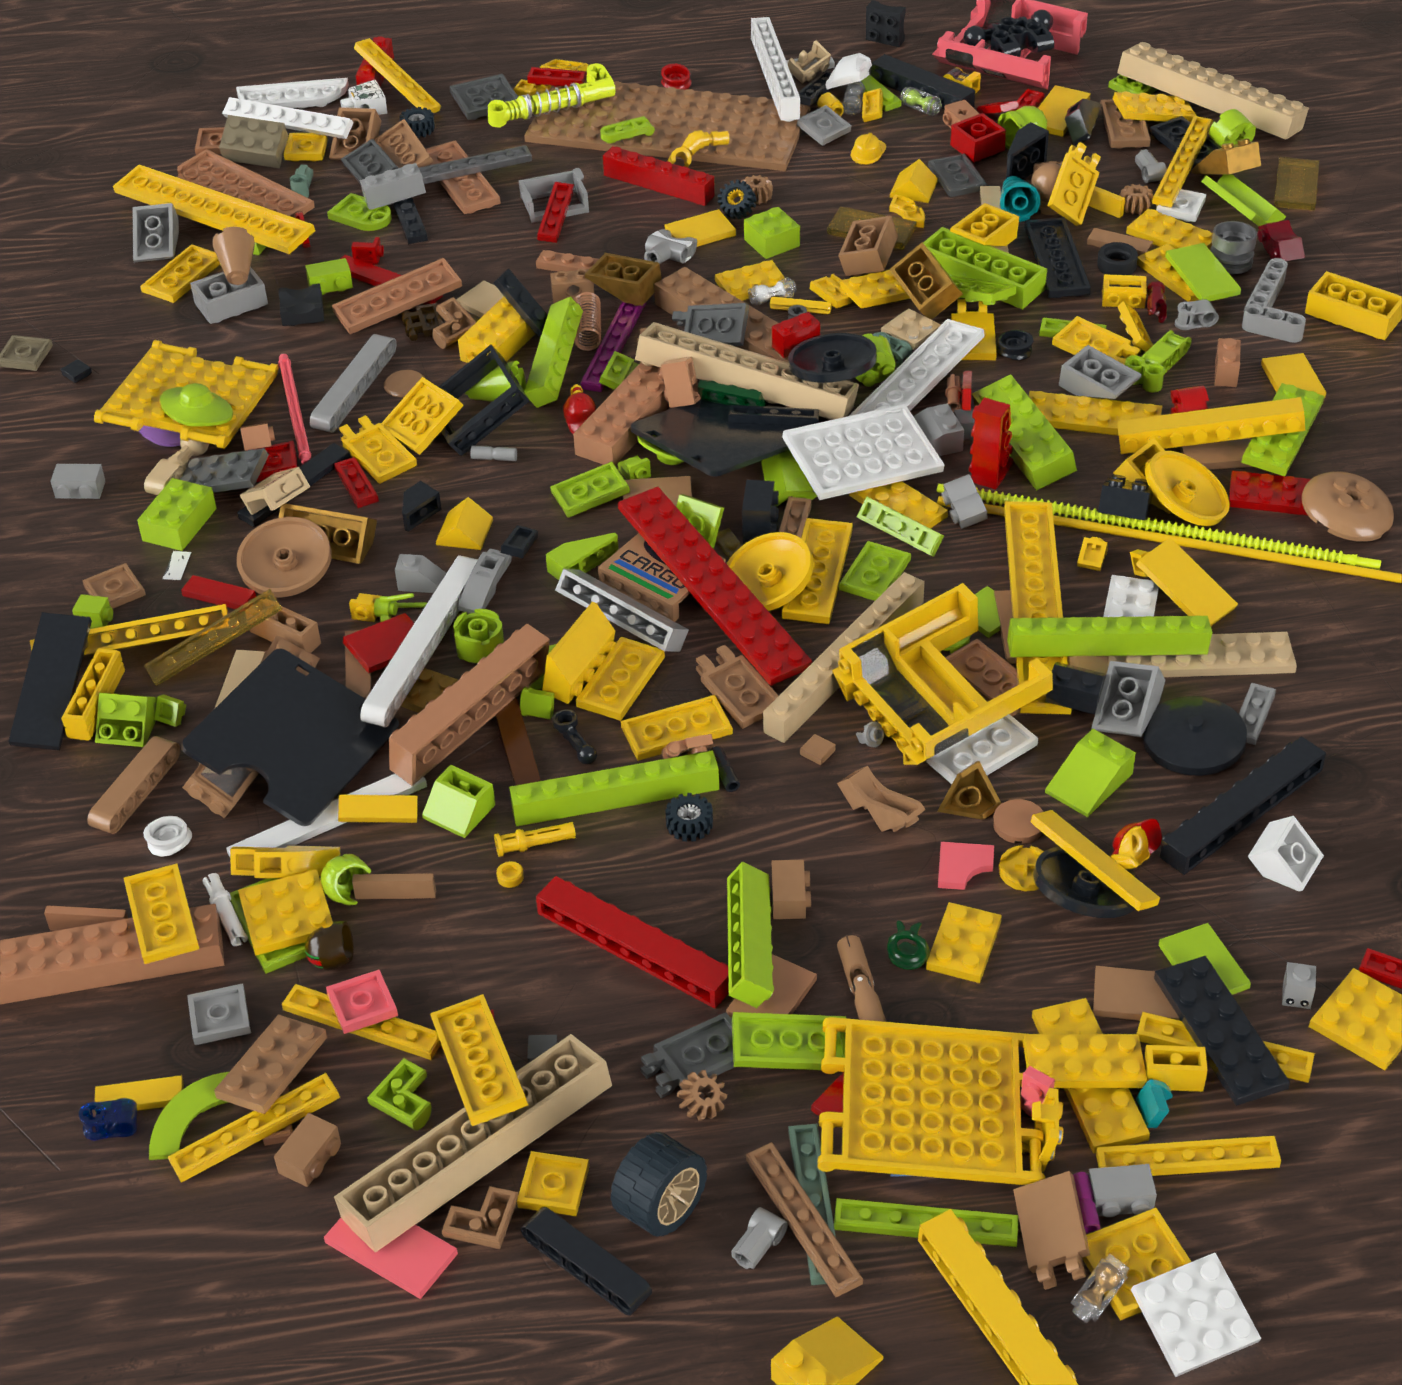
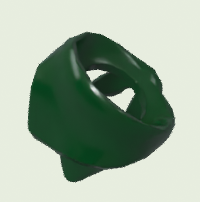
(908, 955)

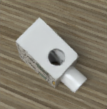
(366, 96)

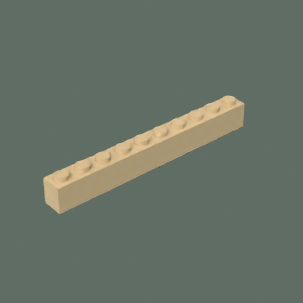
(818, 682)

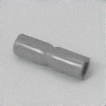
(496, 453)

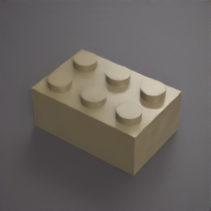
(253, 141)

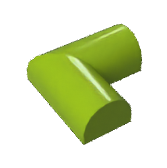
(396, 1095)

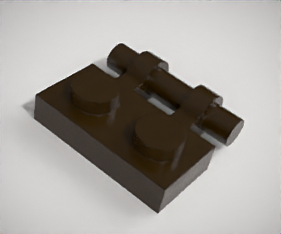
(427, 318)

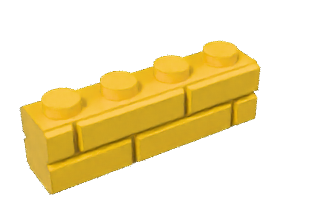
(100, 677)

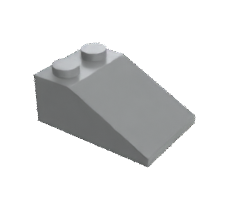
(154, 232)
(1096, 375)
(941, 429)
(1128, 698)

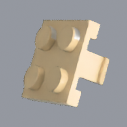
(911, 328)

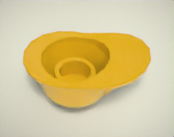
(867, 149)

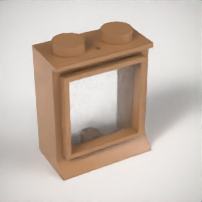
(219, 791)

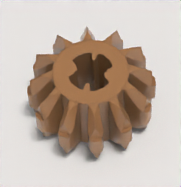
(761, 187)
(1137, 198)
(691, 1095)

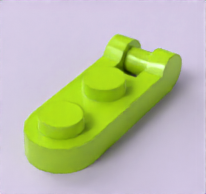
(626, 129)

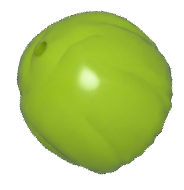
(338, 876)

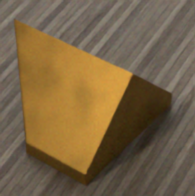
(971, 794)

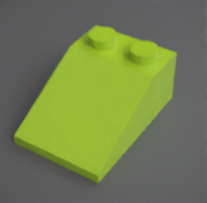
(1091, 773)

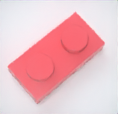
(1034, 1088)

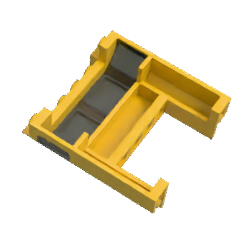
(916, 689)

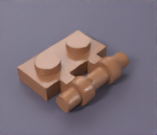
(688, 746)

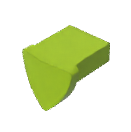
(537, 703)

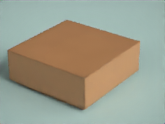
(817, 749)

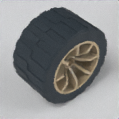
(658, 1184)

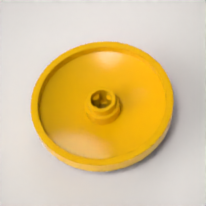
(1187, 488)
(774, 567)

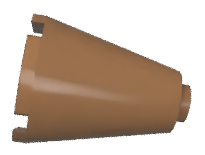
(235, 252)

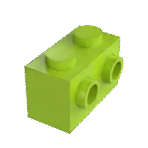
(331, 275)

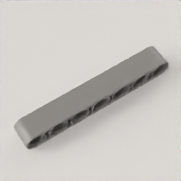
(353, 383)

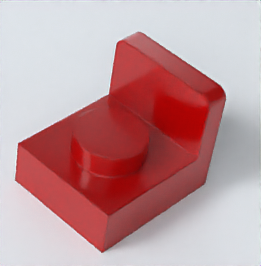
(368, 251)

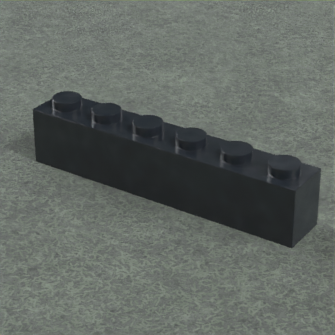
(900, 74)

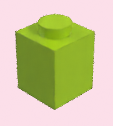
(94, 607)

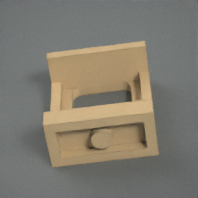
(275, 490)

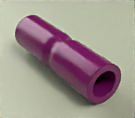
(1086, 1198)

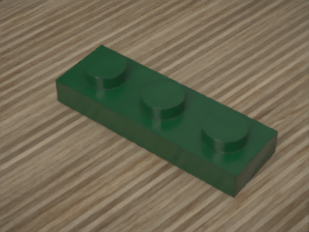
(729, 394)

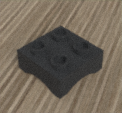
(885, 23)
(301, 305)

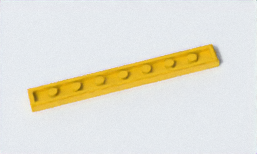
(1182, 162)

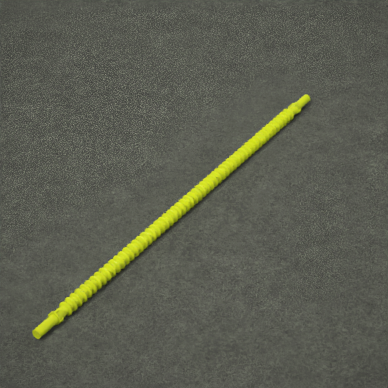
(1187, 531)

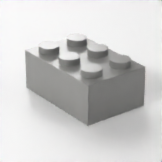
(222, 300)

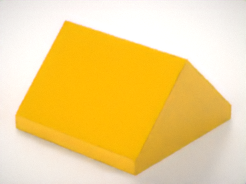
(915, 183)
(465, 526)

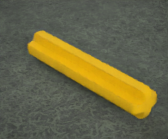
(817, 307)

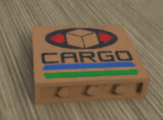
(644, 577)

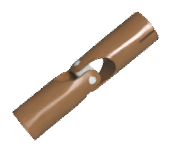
(858, 976)

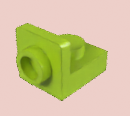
(635, 468)

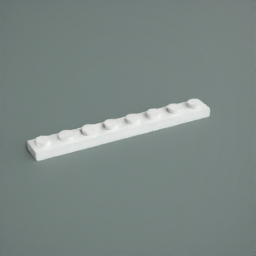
(293, 118)

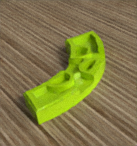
(180, 1112)

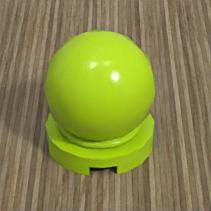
(1014, 120)

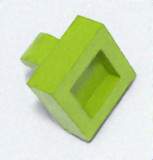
(169, 710)

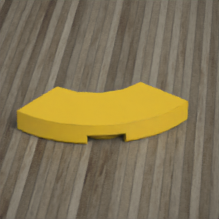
(907, 209)

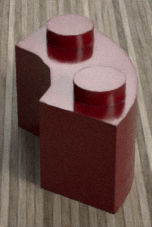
(1281, 241)

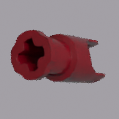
(1157, 300)

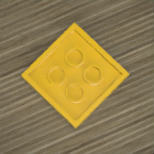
(421, 415)
(284, 911)
(1363, 1019)
(1143, 1246)

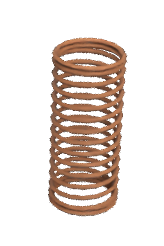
(588, 327)

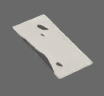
(176, 565)

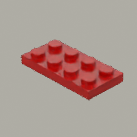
(1267, 492)

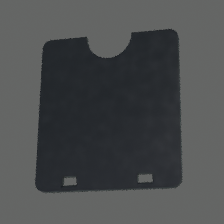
(706, 435)
(293, 732)

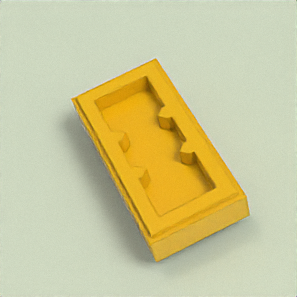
(872, 105)

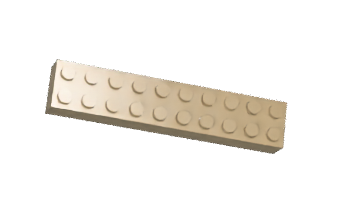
(1212, 89)
(745, 370)
(460, 1154)

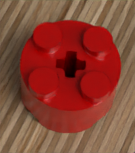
(1189, 399)

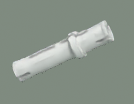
(226, 912)

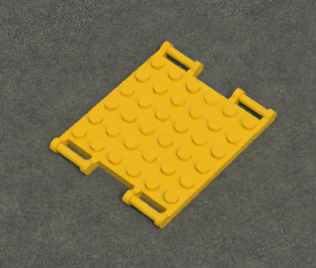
(170, 366)
(928, 1103)

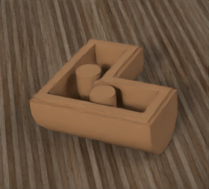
(457, 323)
(483, 1226)

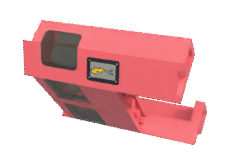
(1066, 31)

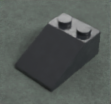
(1027, 149)

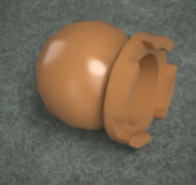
(1044, 181)

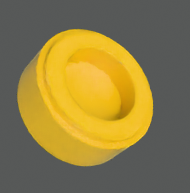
(510, 874)

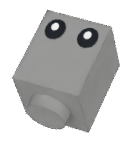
(1299, 985)

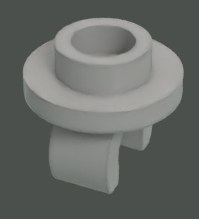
(872, 734)

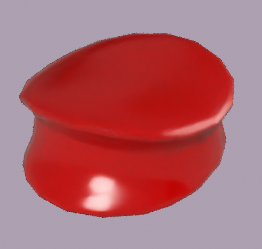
(675, 76)

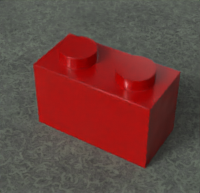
(793, 332)

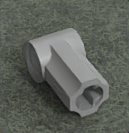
(1150, 167)
(762, 1232)

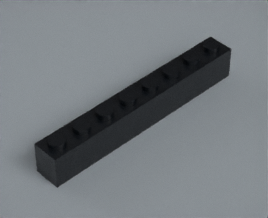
(1241, 805)

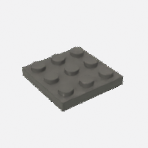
(477, 94)

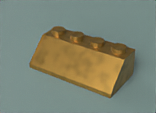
(347, 534)

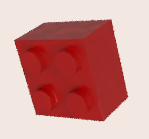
(978, 137)

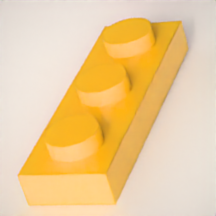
(1135, 327)

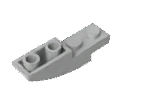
(483, 580)

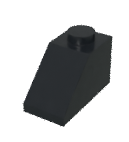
(419, 504)

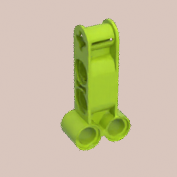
(1158, 360)

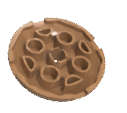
(1348, 506)

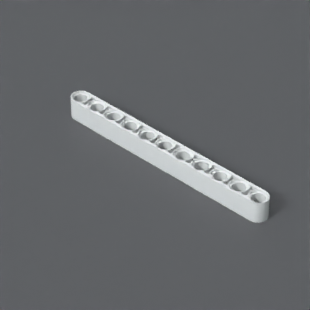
(417, 646)

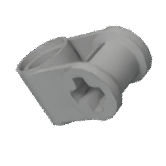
(1196, 314)

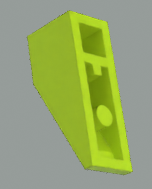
(581, 554)

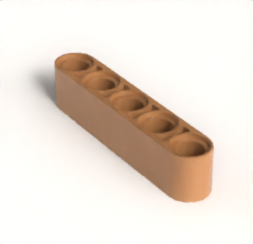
(134, 785)

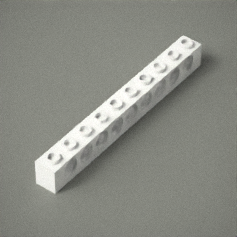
(775, 69)

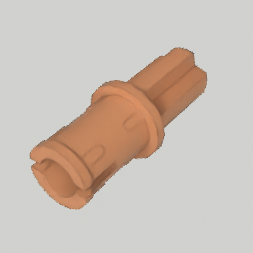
(953, 392)

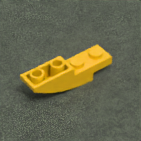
(280, 862)

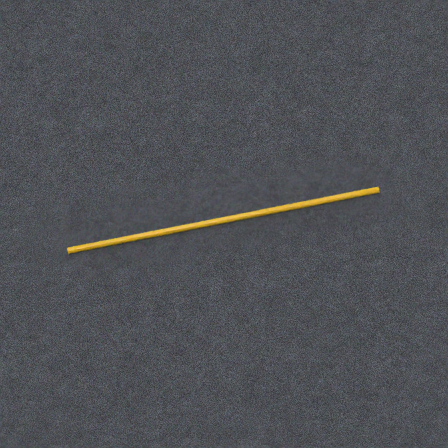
(1212, 546)

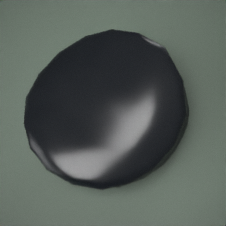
(1015, 344)

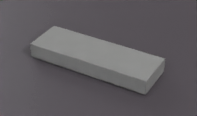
(1256, 709)

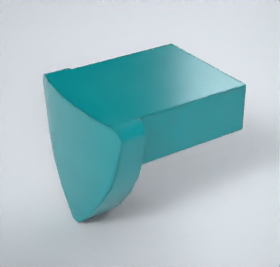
(1153, 1102)

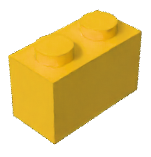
(1177, 1066)

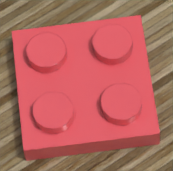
(361, 1001)

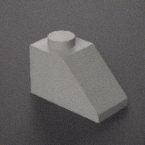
(417, 574)

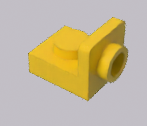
(1092, 553)
(363, 607)

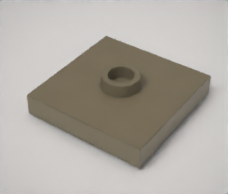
(24, 352)

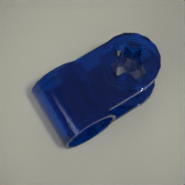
(111, 1120)

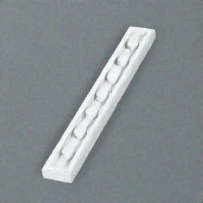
(291, 834)

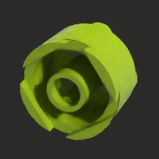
(1231, 128)
(884, 365)
(477, 634)

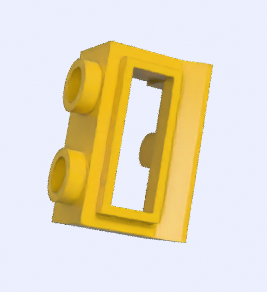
(1133, 296)

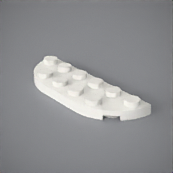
(296, 94)

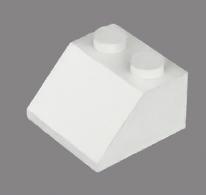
(1286, 853)

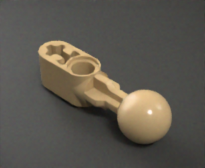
(173, 466)

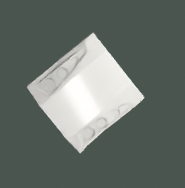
(849, 70)

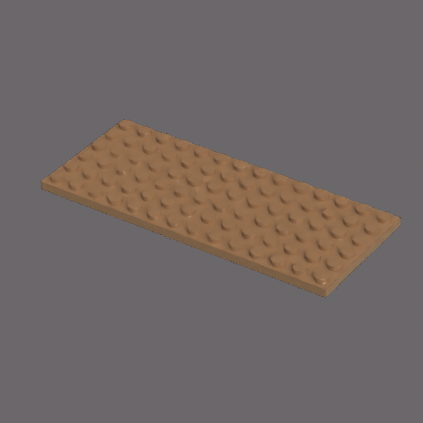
(753, 125)

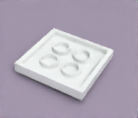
(1195, 1314)

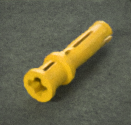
(521, 840)

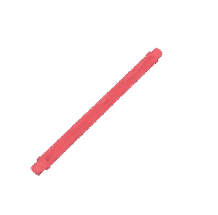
(294, 408)

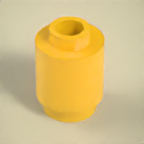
(832, 102)

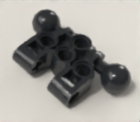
(1015, 34)

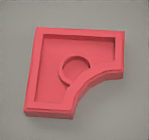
(962, 862)

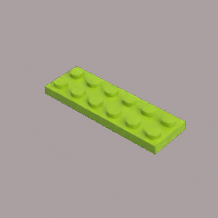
(1278, 451)

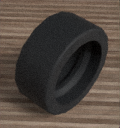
(1121, 251)

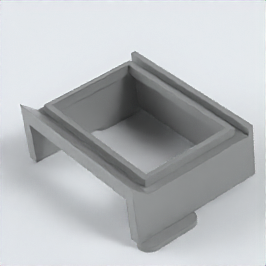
(542, 187)

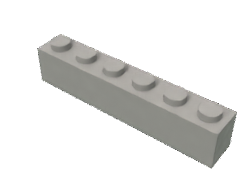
(622, 610)

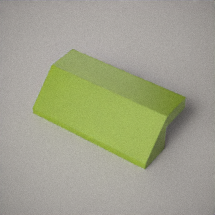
(1244, 199)
(787, 476)

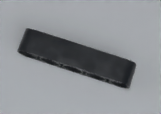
(586, 1261)

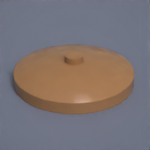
(284, 556)

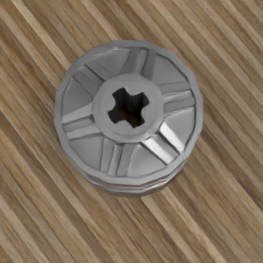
(1234, 245)

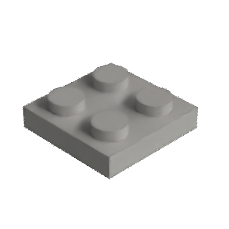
(824, 125)
(218, 1014)

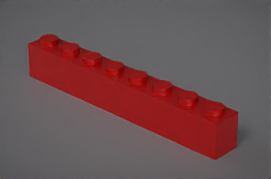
(634, 941)

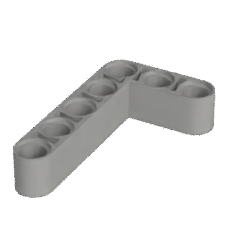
(1268, 321)

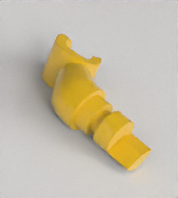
(696, 141)

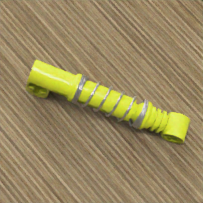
(597, 87)

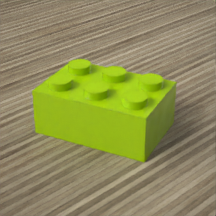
(177, 514)

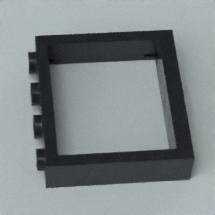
(493, 414)

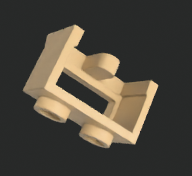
(819, 53)

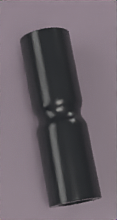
(726, 772)

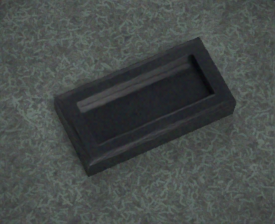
(519, 541)

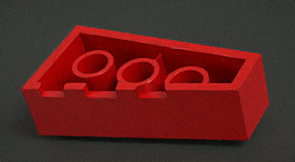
(991, 443)

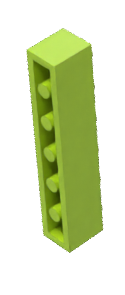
(553, 352)
(749, 935)

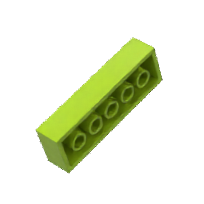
(983, 262)
(1035, 442)

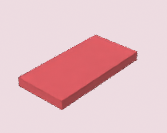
(408, 1261)

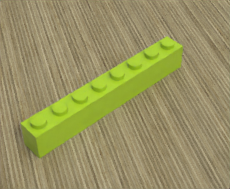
(1109, 636)
(614, 788)

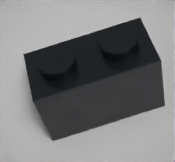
(1076, 687)

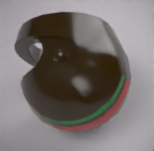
(326, 949)

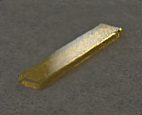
(213, 637)

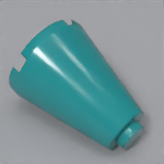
(1019, 198)

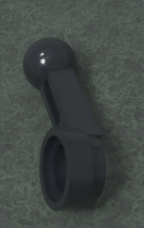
(585, 753)

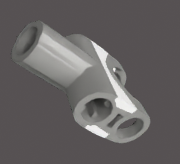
(662, 246)

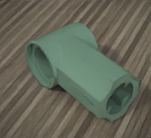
(301, 180)

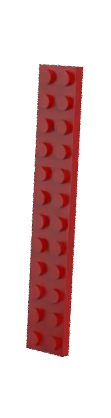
(715, 586)

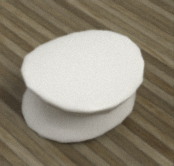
(167, 835)

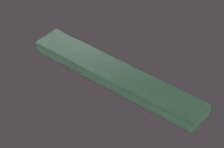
(805, 1151)

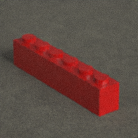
(658, 175)

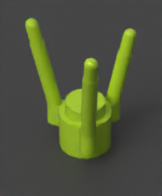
(387, 606)

